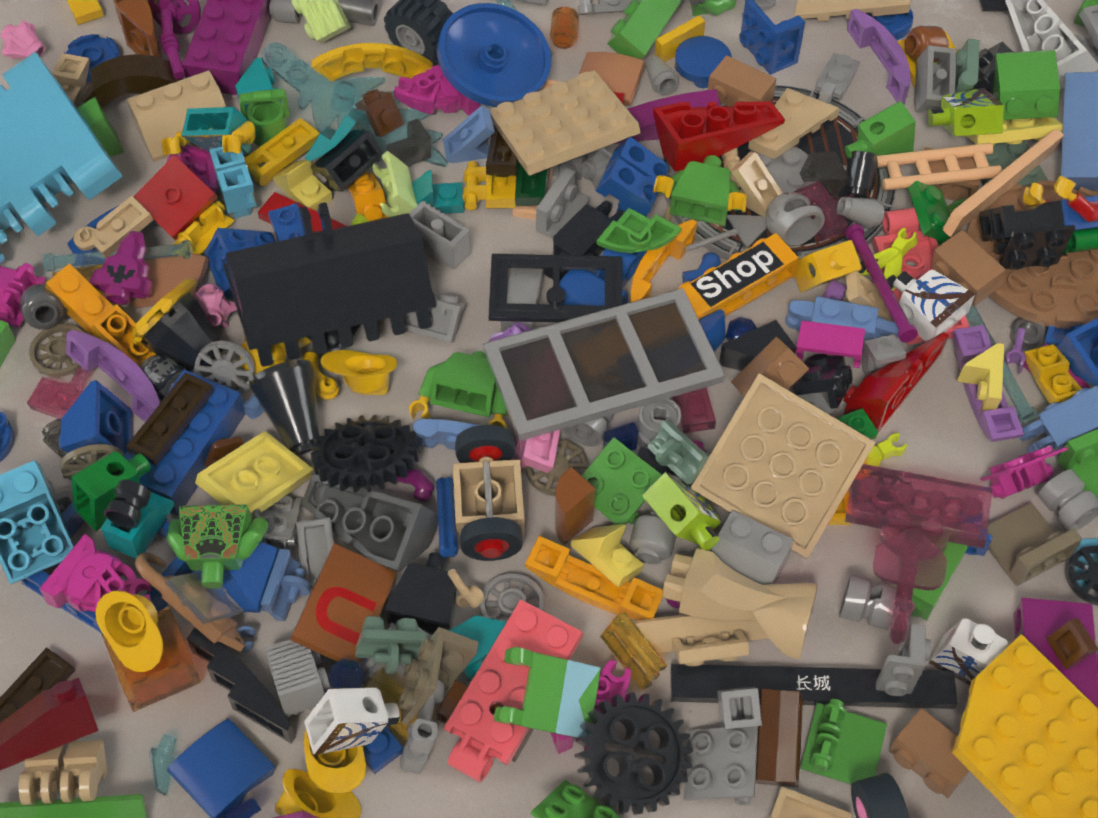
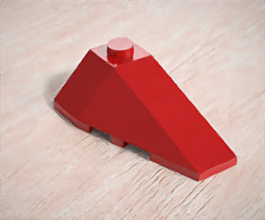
(697, 132)
(889, 387)

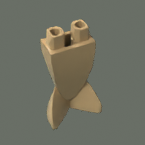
(719, 593)

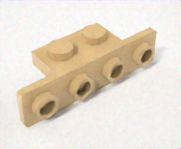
(700, 639)

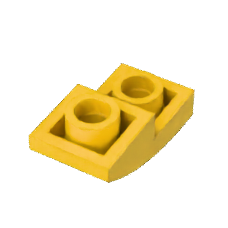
(1051, 373)

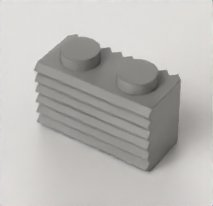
(441, 235)
(296, 676)

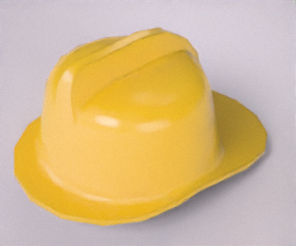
(361, 371)
(131, 629)
(336, 770)
(304, 795)

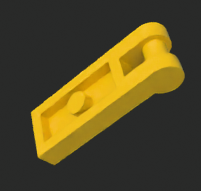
(280, 151)

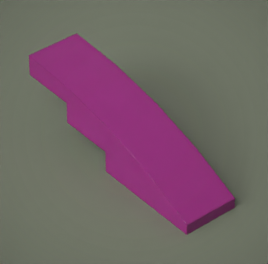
(644, 112)

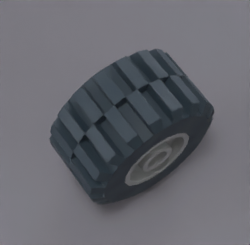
(417, 25)

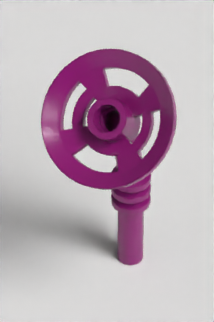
(171, 14)

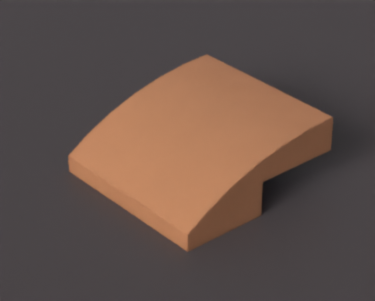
(617, 71)
(169, 273)

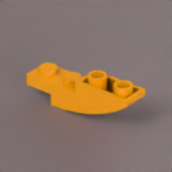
(96, 313)

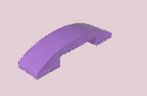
(869, 32)
(94, 352)
(996, 423)

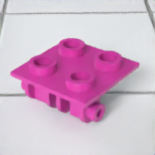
(12, 286)
(1021, 472)

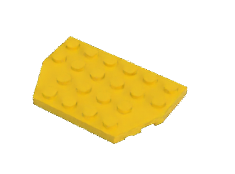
(1031, 737)

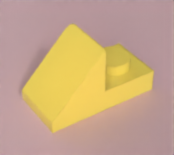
(302, 185)
(987, 373)
(603, 550)

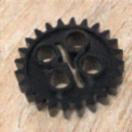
(365, 453)
(628, 786)

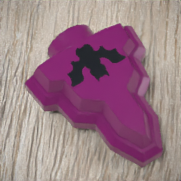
(125, 273)

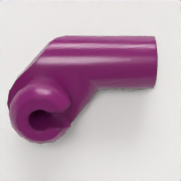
(421, 482)

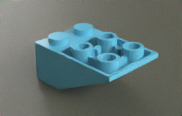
(30, 523)

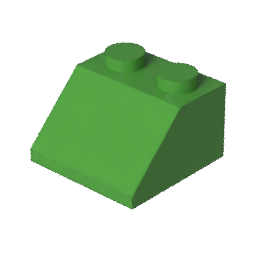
(1027, 84)

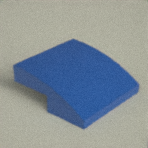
(220, 769)

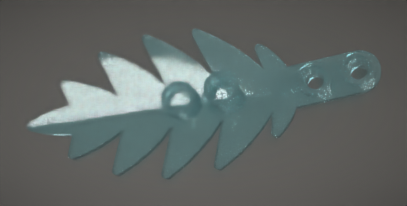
(339, 97)

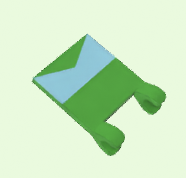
(555, 696)

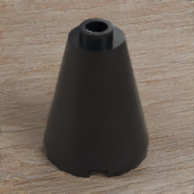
(290, 403)

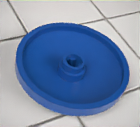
(493, 54)

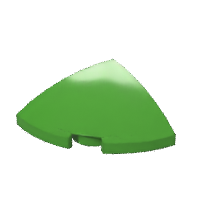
(638, 233)

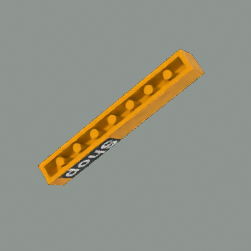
(742, 277)

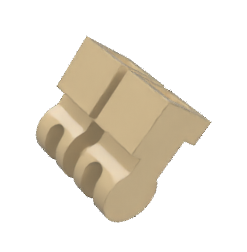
(75, 770)

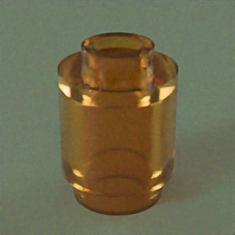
(564, 27)

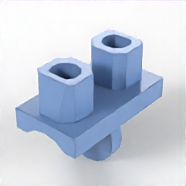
(284, 586)

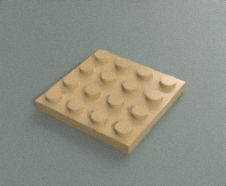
(563, 122)
(783, 464)

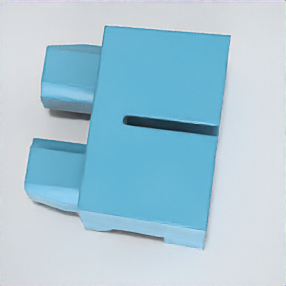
(233, 181)

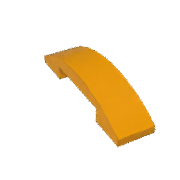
(654, 259)
(588, 584)

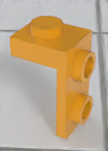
(367, 196)

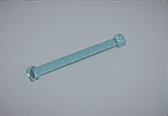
(52, 262)
(1025, 412)

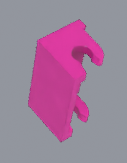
(831, 340)

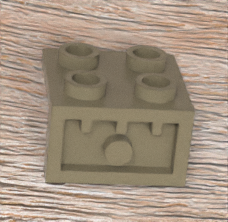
(1028, 545)
(438, 659)

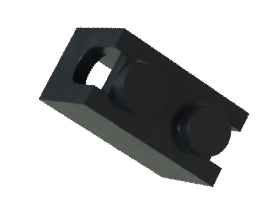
(348, 160)

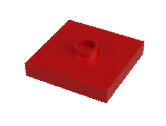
(175, 197)

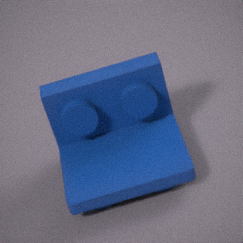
(771, 44)
(231, 240)

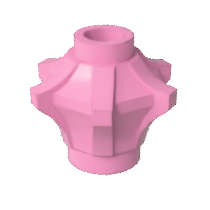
(21, 41)
(215, 304)

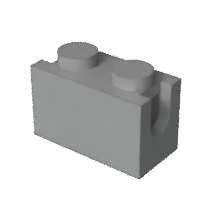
(933, 79)

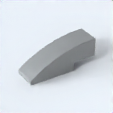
(523, 288)

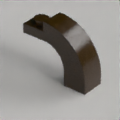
(127, 76)

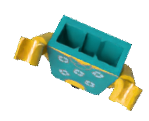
(213, 129)

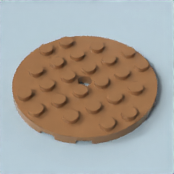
(1046, 295)

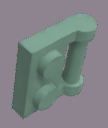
(967, 65)

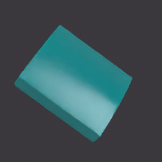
(330, 138)

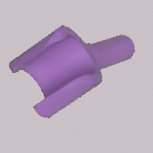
(835, 291)
(1016, 355)

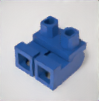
(632, 176)

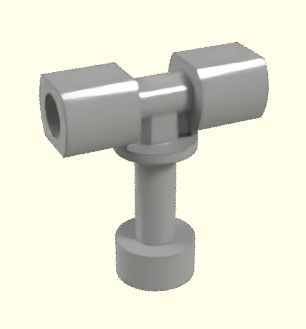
(421, 734)

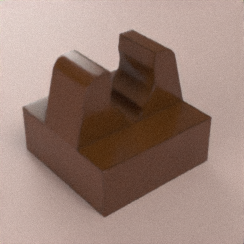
(1072, 643)

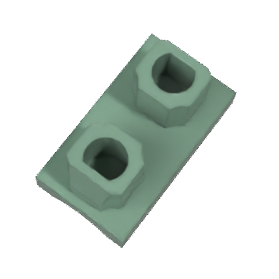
(678, 452)
(389, 646)

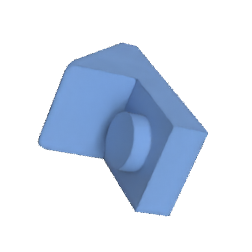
(470, 137)

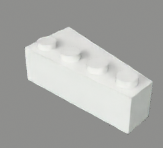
(1043, 30)

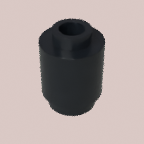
(861, 172)

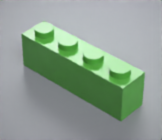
(641, 26)

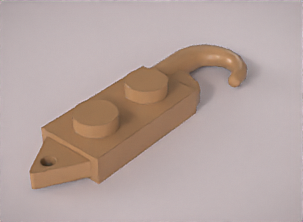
(219, 630)

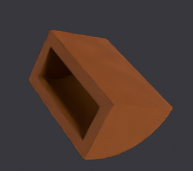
(573, 505)

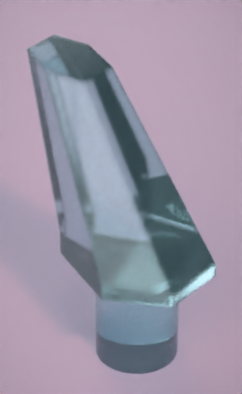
(160, 760)

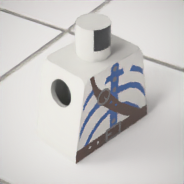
(932, 302)
(968, 649)
(348, 719)

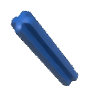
(446, 517)

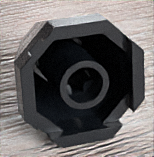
(182, 333)

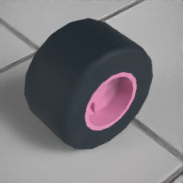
(878, 798)

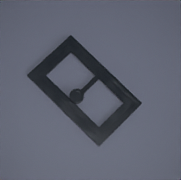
(555, 296)

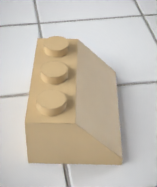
(164, 109)

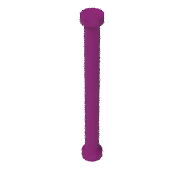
(906, 331)

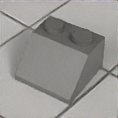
(752, 548)

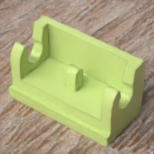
(396, 186)

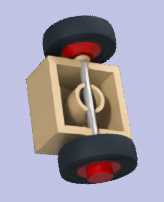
(488, 494)

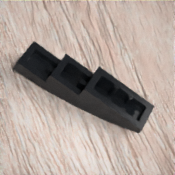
(246, 692)

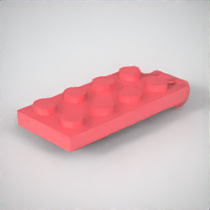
(920, 254)
(503, 684)

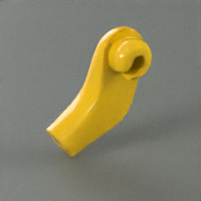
(325, 387)

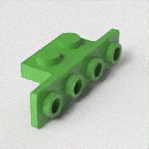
(102, 807)

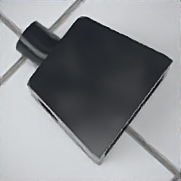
(424, 595)

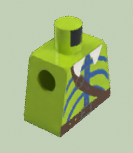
(969, 113)
(684, 510)

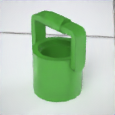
(265, 112)

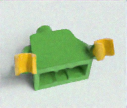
(702, 191)
(462, 385)

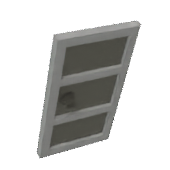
(602, 363)

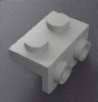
(904, 669)

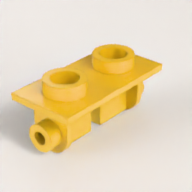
(203, 229)

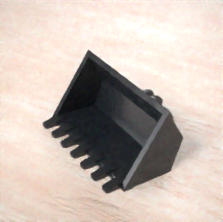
(330, 283)

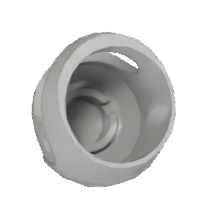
(791, 219)

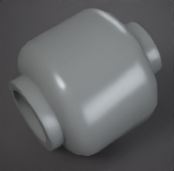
(651, 539)

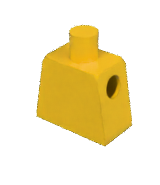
(829, 264)

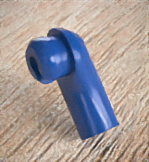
(708, 260)

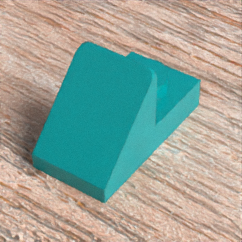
(442, 196)

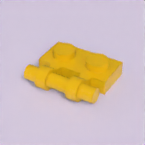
(497, 192)

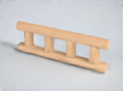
(950, 157)

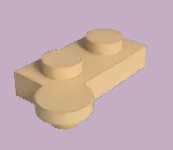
(113, 228)

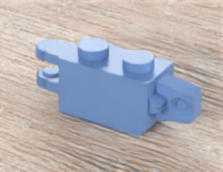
(840, 313)
(1065, 420)

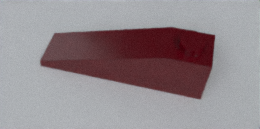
(46, 723)

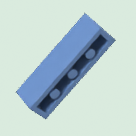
(1080, 130)

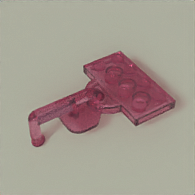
(915, 524)

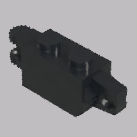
(581, 233)

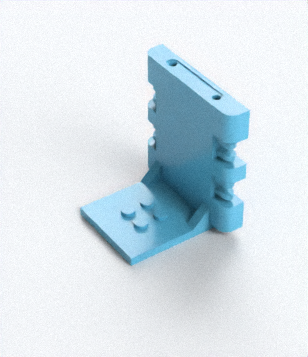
(44, 149)

